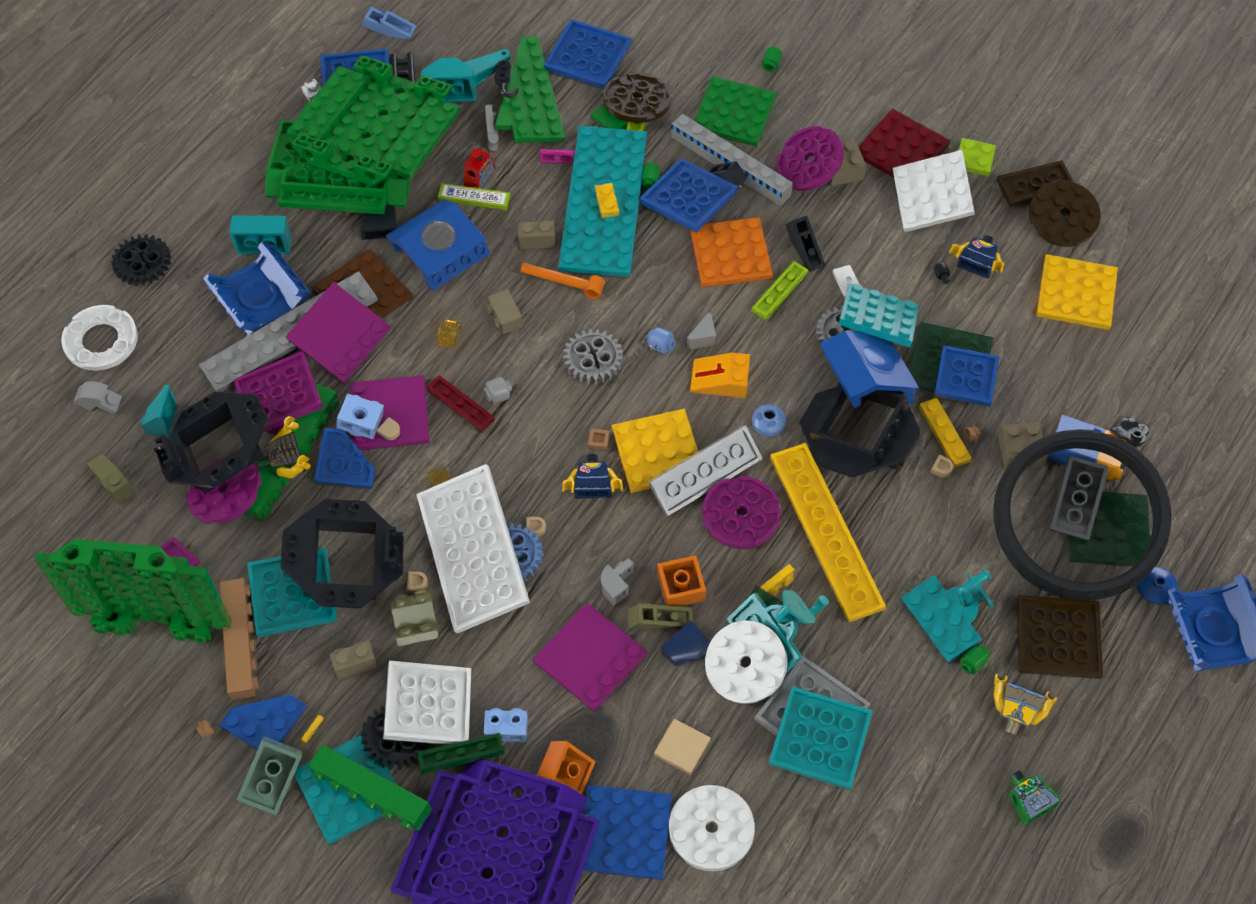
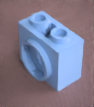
(356, 407)

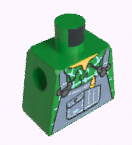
(1032, 797)

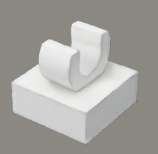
(311, 89)

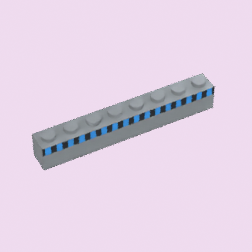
(720, 151)

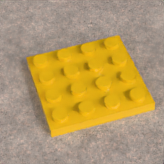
(1077, 292)
(653, 446)

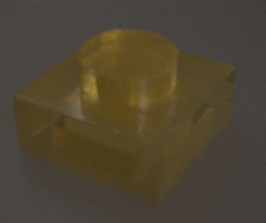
(438, 476)

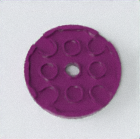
(826, 152)
(229, 504)
(746, 530)

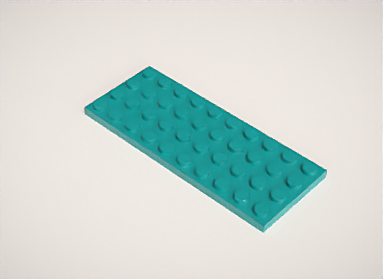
(588, 240)

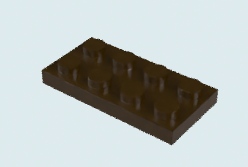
(1022, 185)

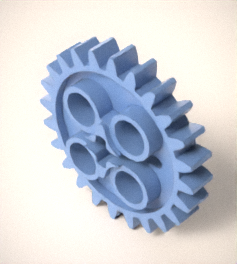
(529, 542)

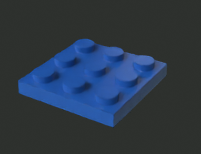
(966, 376)

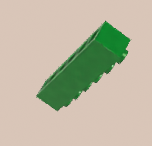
(370, 788)

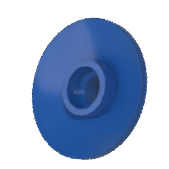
(1152, 590)

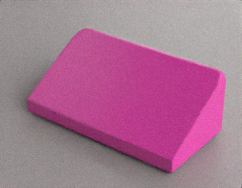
(556, 156)

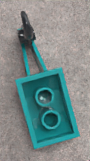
(469, 74)

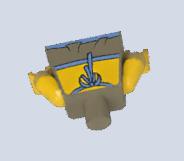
(1020, 705)

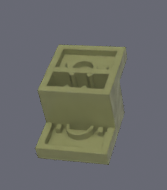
(414, 618)

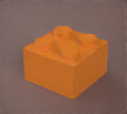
(681, 581)

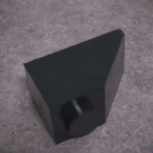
(730, 172)

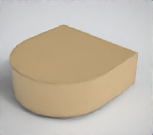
(389, 429)
(942, 467)
(536, 524)
(416, 582)

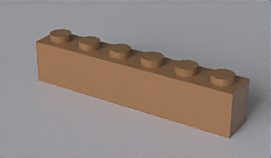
(238, 640)

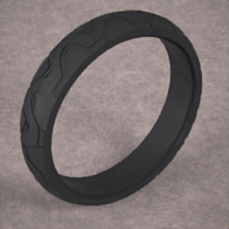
(1120, 451)

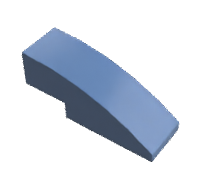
(388, 24)

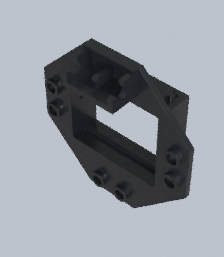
(217, 408)
(849, 459)
(300, 552)

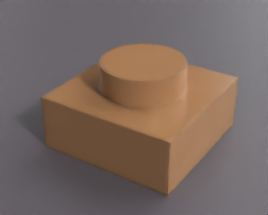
(598, 439)

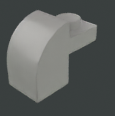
(96, 394)
(612, 581)

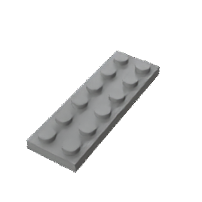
(705, 469)

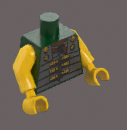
(284, 453)

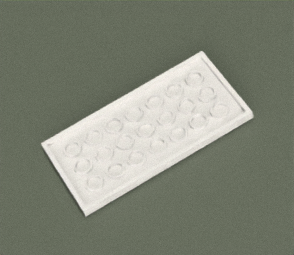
(472, 549)

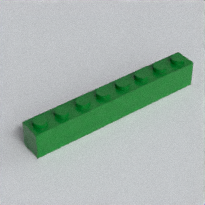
(307, 432)

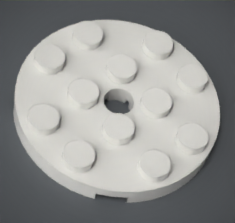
(766, 667)
(706, 849)

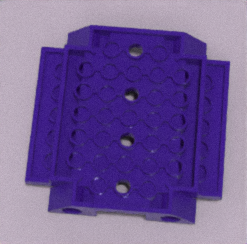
(459, 840)

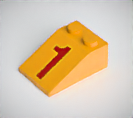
(721, 375)

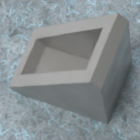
(703, 334)

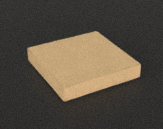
(682, 746)

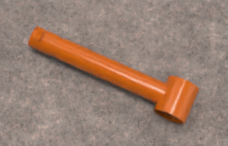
(591, 287)

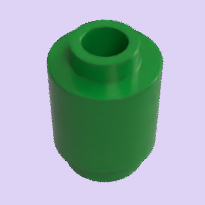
(771, 59)
(650, 175)
(974, 659)

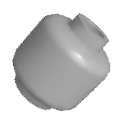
(497, 390)

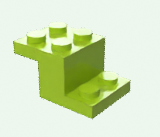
(977, 156)

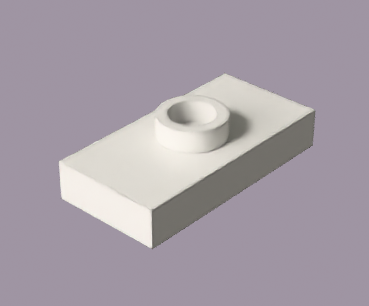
(844, 276)

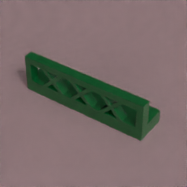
(460, 753)

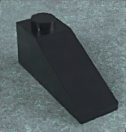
(805, 243)

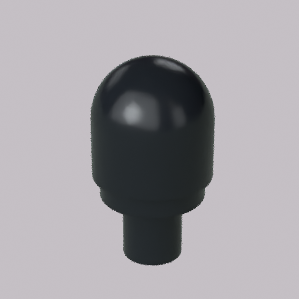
(942, 272)

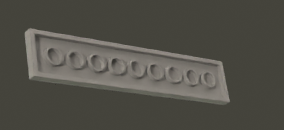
(270, 341)

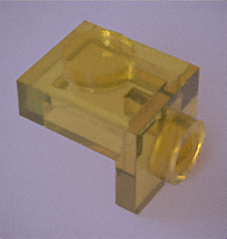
(448, 332)

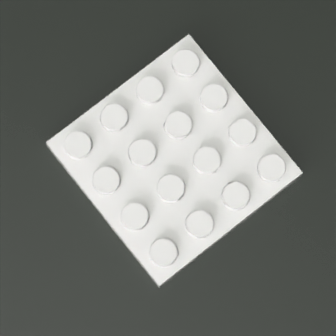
(933, 191)
(427, 703)

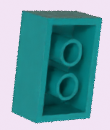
(250, 231)

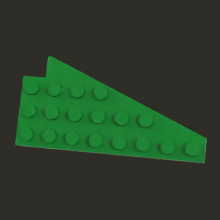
(533, 110)

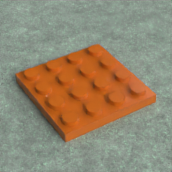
(731, 252)

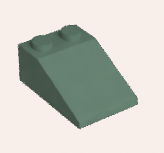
(269, 775)

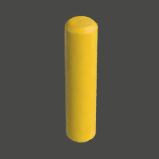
(311, 730)

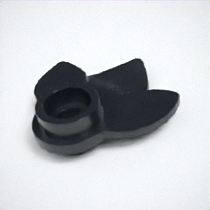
(1131, 431)

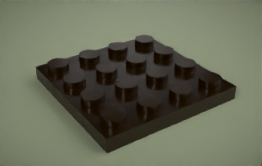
(1059, 637)

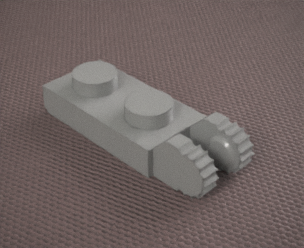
(491, 133)

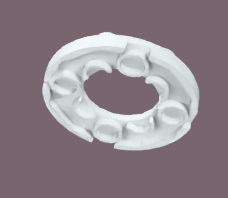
(90, 317)

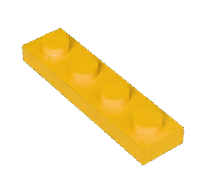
(945, 432)

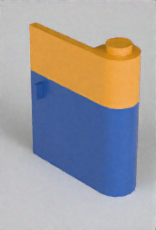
(1062, 456)

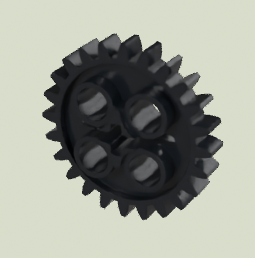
(132, 269)
(374, 741)

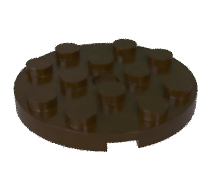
(621, 93)
(1059, 229)

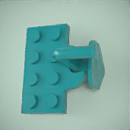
(791, 612)
(949, 613)

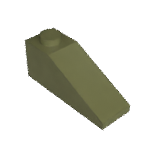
(110, 478)
(658, 617)

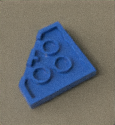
(342, 462)
(265, 718)

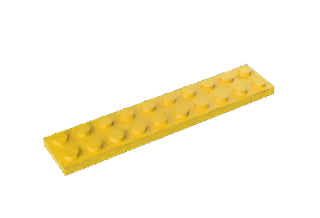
(827, 533)

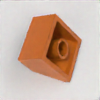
(566, 765)

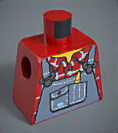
(478, 168)

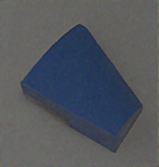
(686, 645)

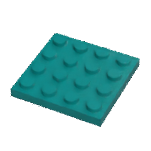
(879, 315)
(280, 601)
(820, 738)
(334, 809)

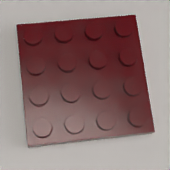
(900, 142)

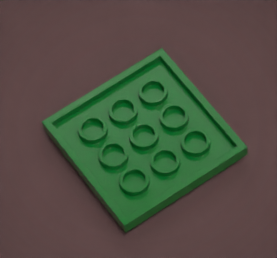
(735, 110)

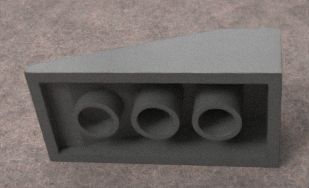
(1079, 497)

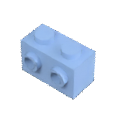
(510, 724)

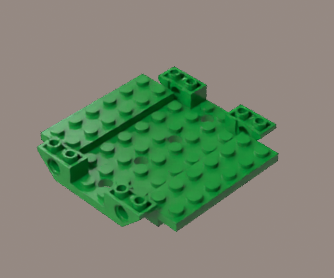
(350, 109)
(310, 187)
(133, 586)

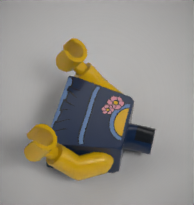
(978, 256)
(592, 480)

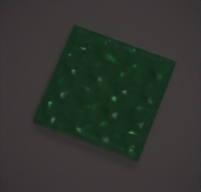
(929, 348)
(1118, 532)

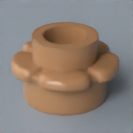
(972, 433)
(205, 729)

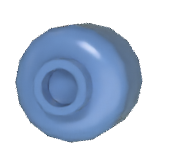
(660, 340)

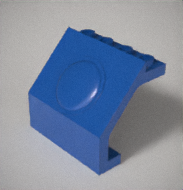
(260, 290)
(867, 365)
(1217, 624)

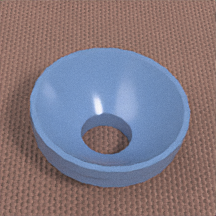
(766, 426)

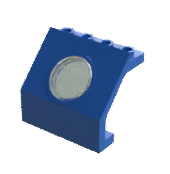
(440, 242)

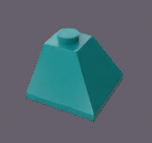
(160, 413)

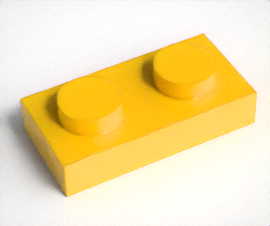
(606, 200)
(782, 578)

